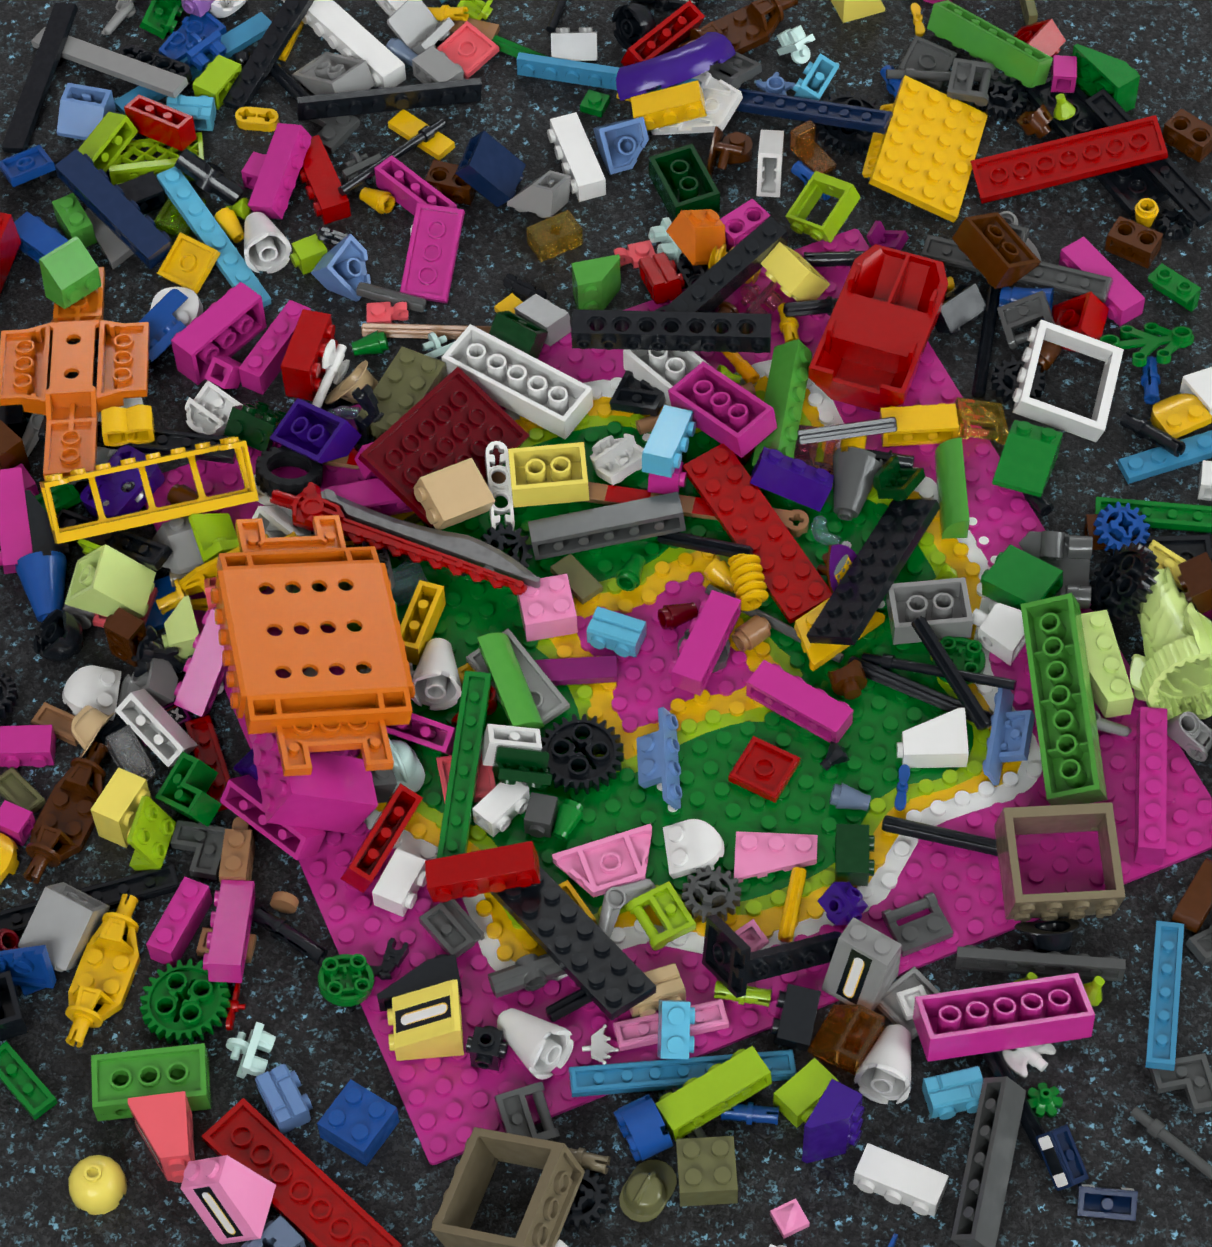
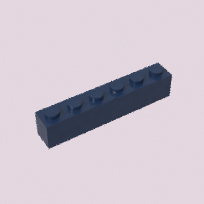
(113, 208)

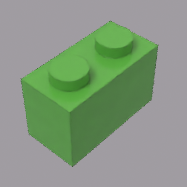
(74, 219)

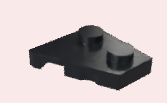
(637, 396)

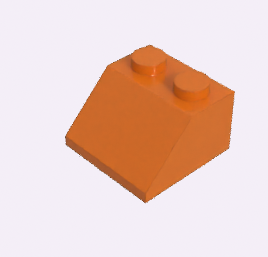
(697, 234)

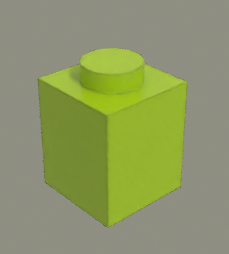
(307, 253)

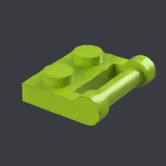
(668, 909)

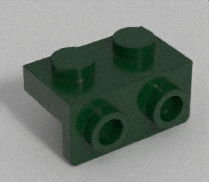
(896, 482)
(522, 765)

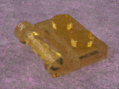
(981, 414)

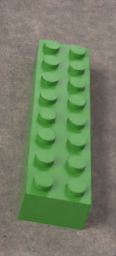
(1063, 701)

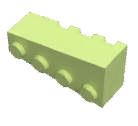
(1106, 667)

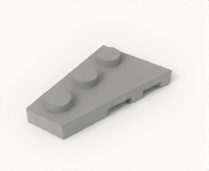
(109, 243)

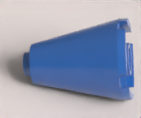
(43, 581)

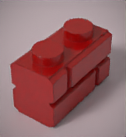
(661, 277)

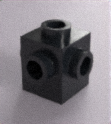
(486, 1048)

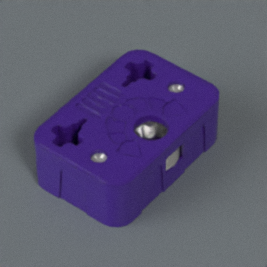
(122, 490)

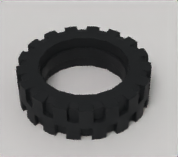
(286, 457)

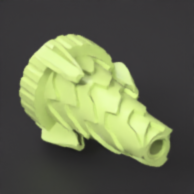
(1176, 650)

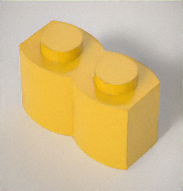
(127, 425)

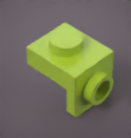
(477, 8)

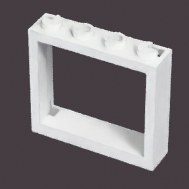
(1054, 416)

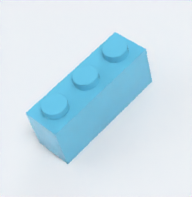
(668, 441)

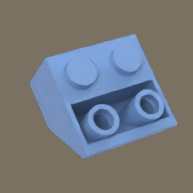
(83, 110)

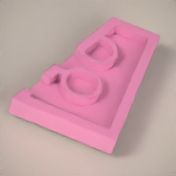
(770, 852)

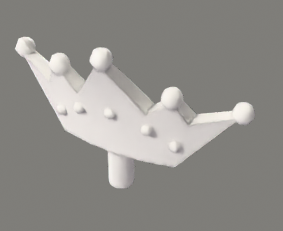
(599, 1047)

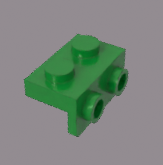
(160, 17)
(1175, 287)

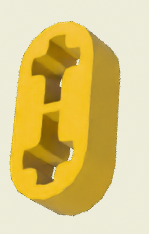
(257, 119)

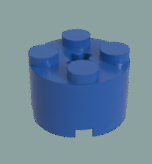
(643, 1128)

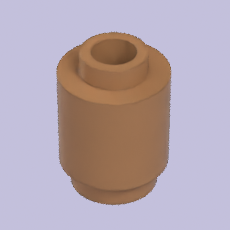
(751, 633)

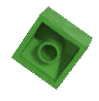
(69, 273)
(596, 282)

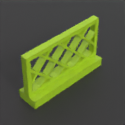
(132, 169)

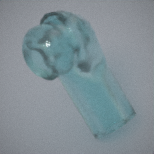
(345, 412)
(821, 532)

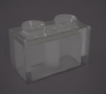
(129, 753)

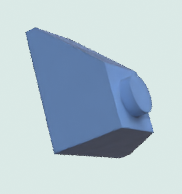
(621, 143)
(343, 268)

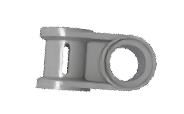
(1192, 737)

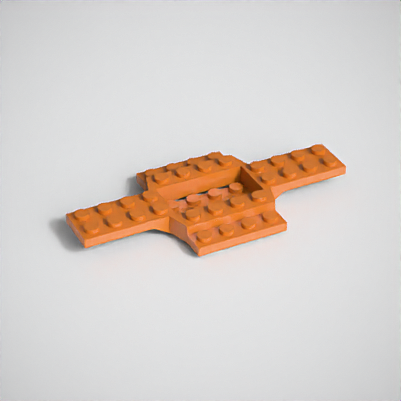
(40, 358)

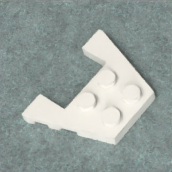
(720, 104)

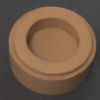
(284, 902)

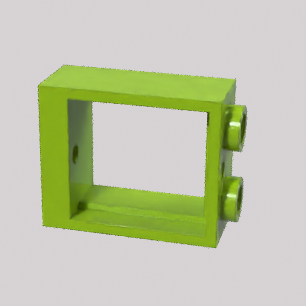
(816, 186)

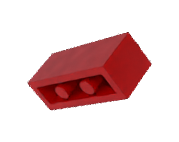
(161, 122)

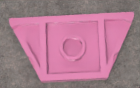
(608, 861)

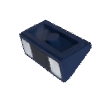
(1062, 1157)
(1107, 1202)

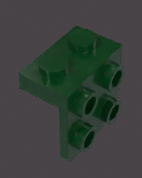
(254, 424)

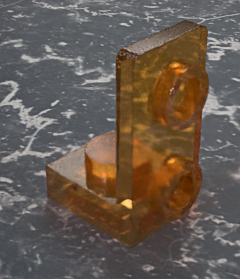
(808, 151)

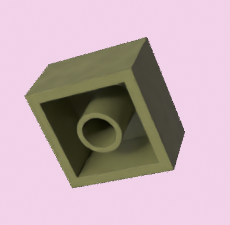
(706, 1171)

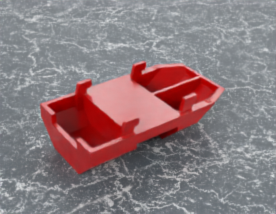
(879, 328)

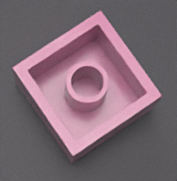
(548, 609)

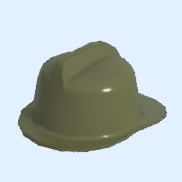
(647, 1190)

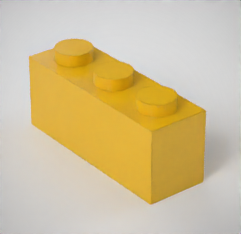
(670, 105)
(921, 424)
(422, 618)

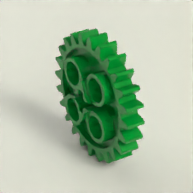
(163, 996)

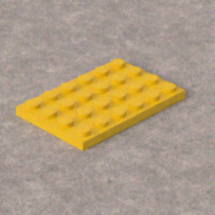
(928, 149)

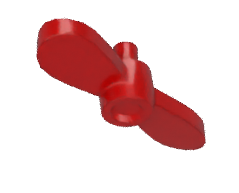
(235, 1006)

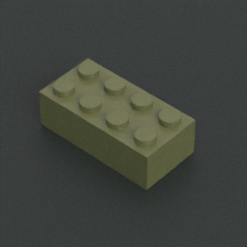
(403, 386)

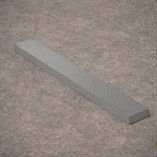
(120, 66)

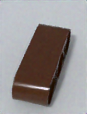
(1197, 900)

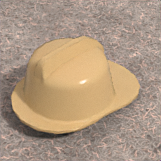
(358, 378)
(87, 725)

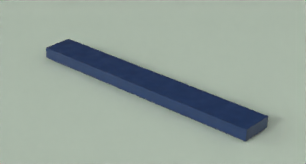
(814, 110)

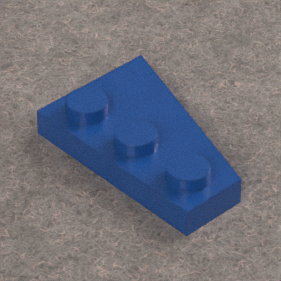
(175, 45)
(29, 966)

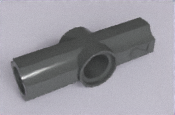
(528, 973)

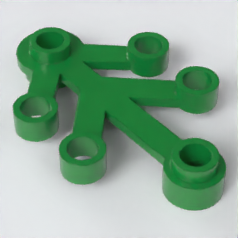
(1177, 338)

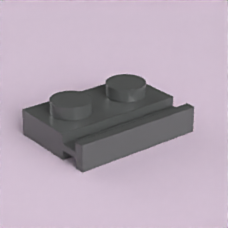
(451, 927)

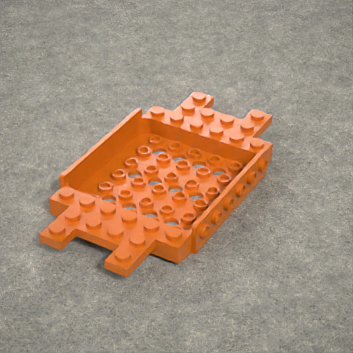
(323, 709)

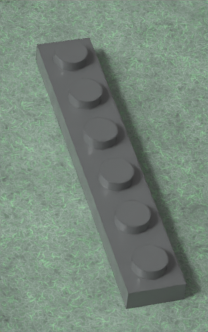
(1043, 964)

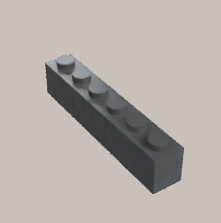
(606, 526)
(988, 1163)

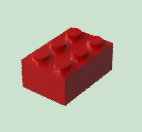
(303, 358)

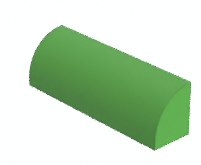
(952, 489)
(509, 681)

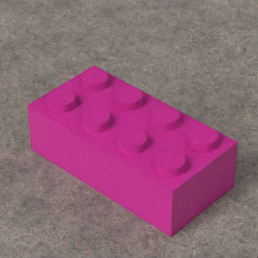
(219, 331)
(724, 409)

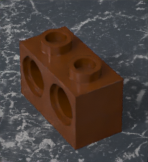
(1188, 135)
(443, 178)
(1133, 242)
(124, 634)

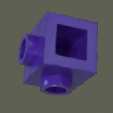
(842, 903)

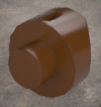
(1036, 122)
(742, 140)
(848, 680)

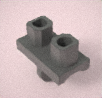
(357, 165)

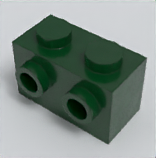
(518, 333)
(852, 854)

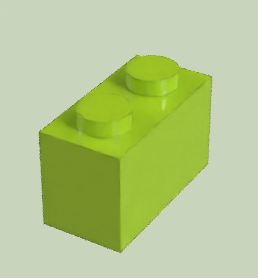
(217, 79)
(802, 1092)

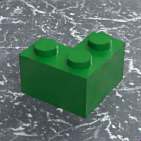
(187, 790)

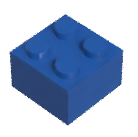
(358, 1122)

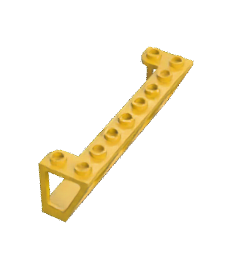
(153, 513)

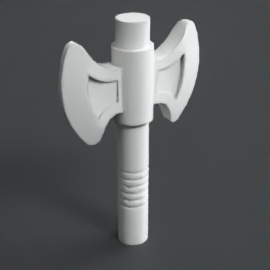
(334, 367)
(1022, 1056)

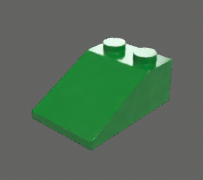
(1102, 71)
(1028, 458)

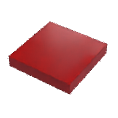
(764, 769)

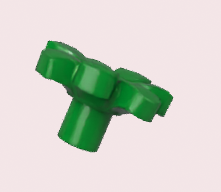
(1044, 1100)

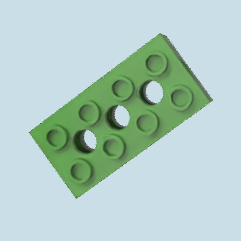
(149, 1073)

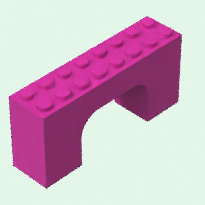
(330, 799)

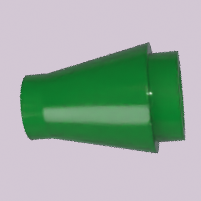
(371, 344)
(630, 574)
(567, 818)

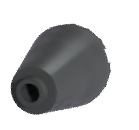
(852, 480)

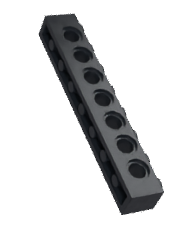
(671, 331)

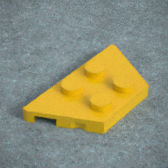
(822, 653)

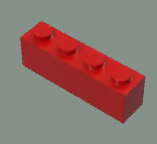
(665, 35)
(323, 184)
(381, 838)
(482, 871)

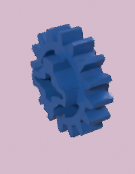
(1122, 528)

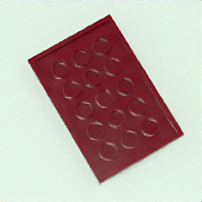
(439, 431)

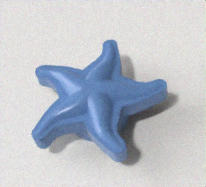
(775, 85)

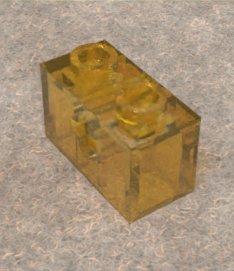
(554, 236)

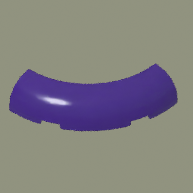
(673, 66)

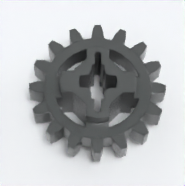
(710, 882)

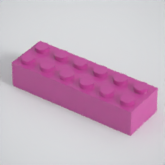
(1003, 1017)

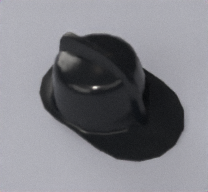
(1050, 935)

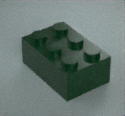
(683, 181)

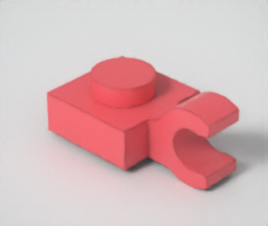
(634, 253)
(384, 313)

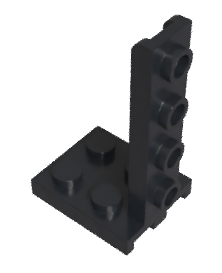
(736, 966)

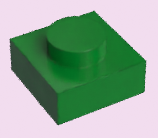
(595, 103)

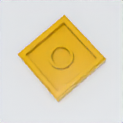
(188, 263)

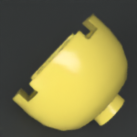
(97, 1184)

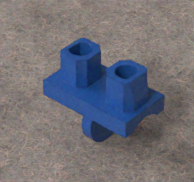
(200, 46)

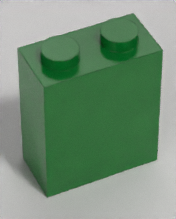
(1020, 578)

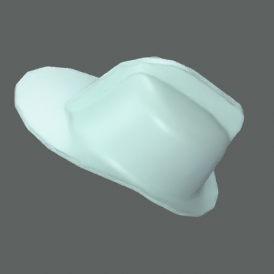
(406, 766)

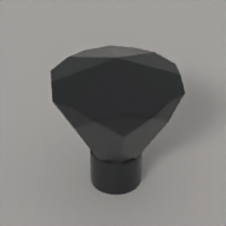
(835, 755)

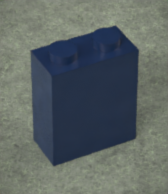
(490, 169)

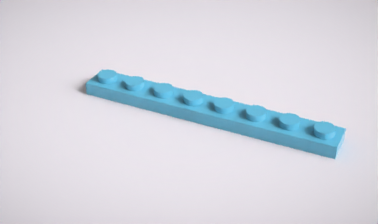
(209, 231)

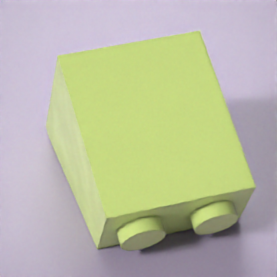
(110, 581)

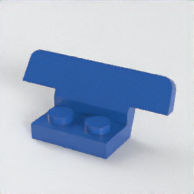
(163, 324)

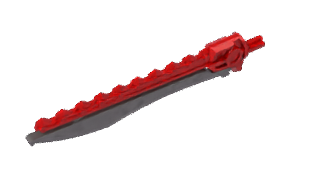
(440, 548)

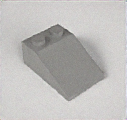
(335, 74)

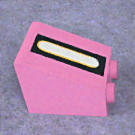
(228, 1198)

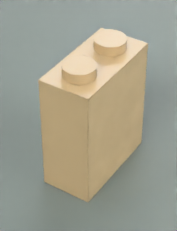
(453, 494)

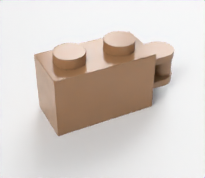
(237, 852)

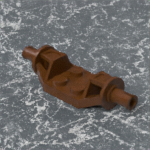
(748, 25)
(67, 814)

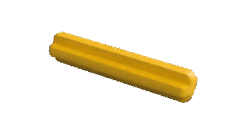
(792, 904)

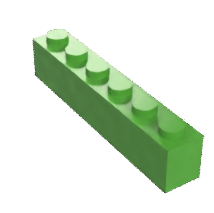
(989, 43)
(786, 395)

